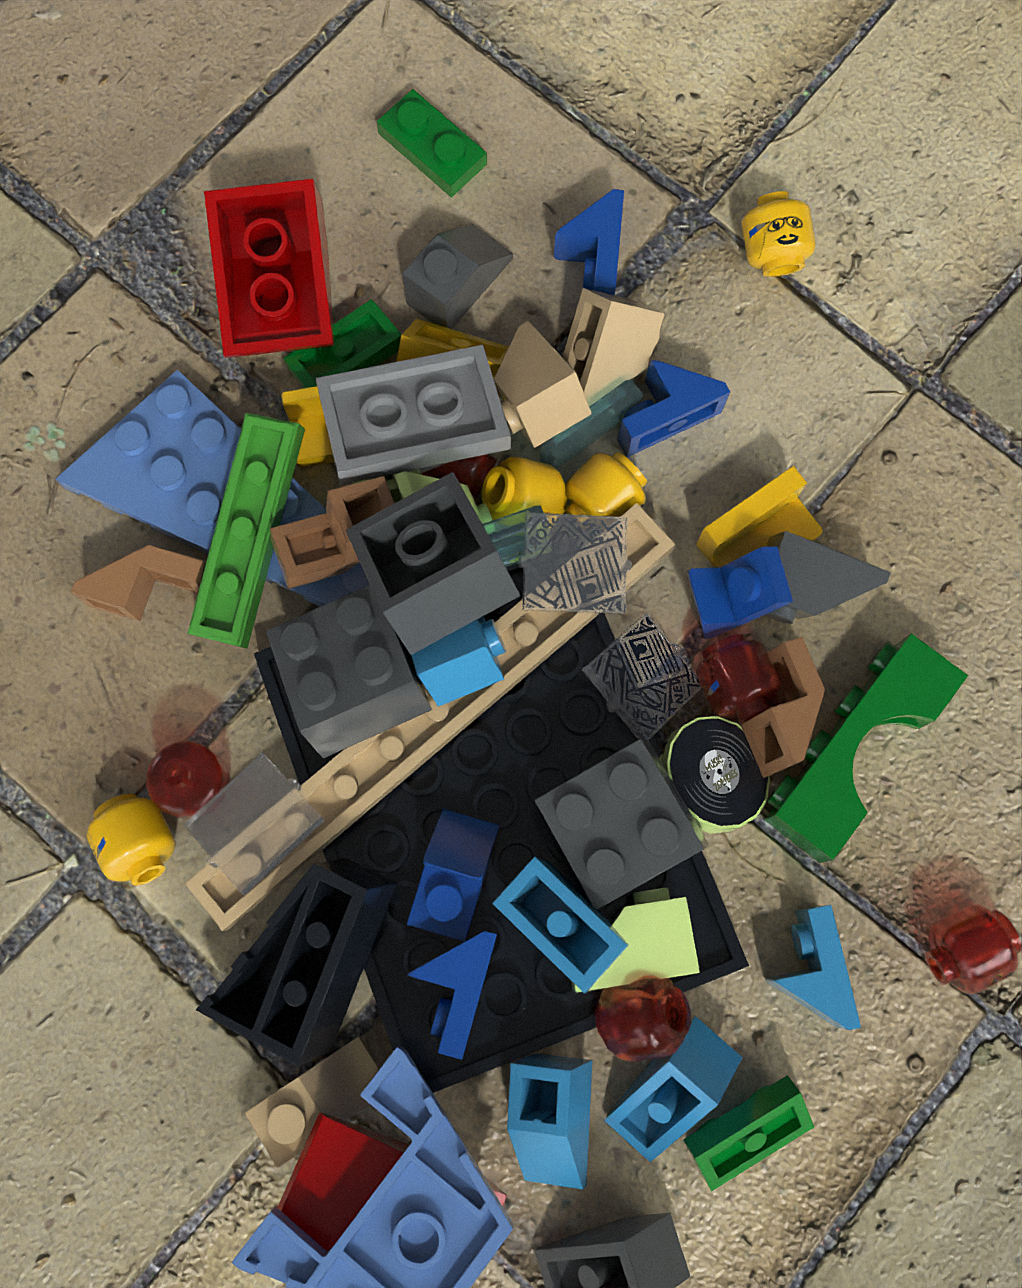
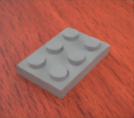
(412, 414)

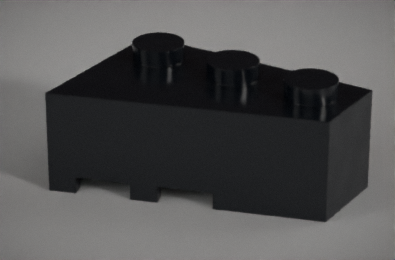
(306, 963)

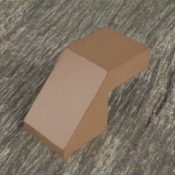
(319, 544)
(128, 582)
(784, 731)

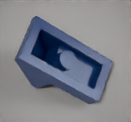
(595, 240)
(681, 403)
(739, 591)
(453, 875)
(464, 971)

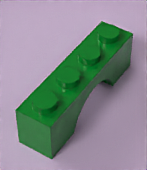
(822, 804)

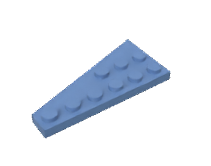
(172, 469)

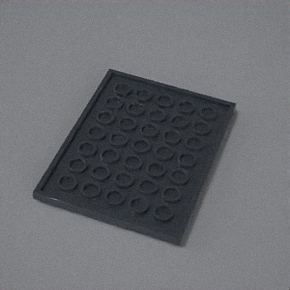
(494, 771)

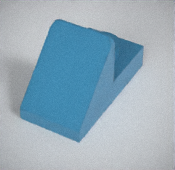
(826, 983)

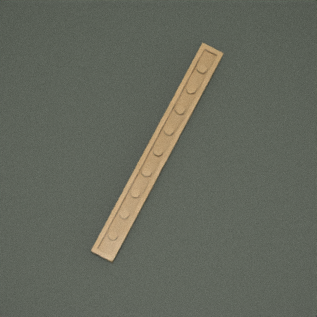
(377, 765)

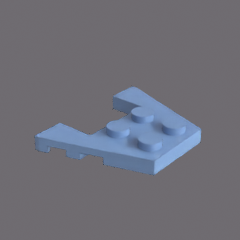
(422, 1226)

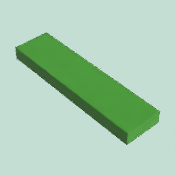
(241, 538)

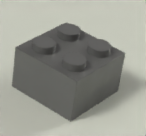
(431, 564)
(346, 673)
(621, 823)

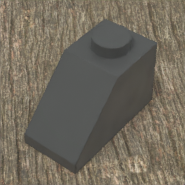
(453, 273)
(820, 577)
(617, 1255)

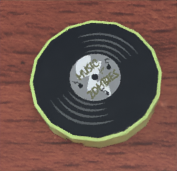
(716, 773)

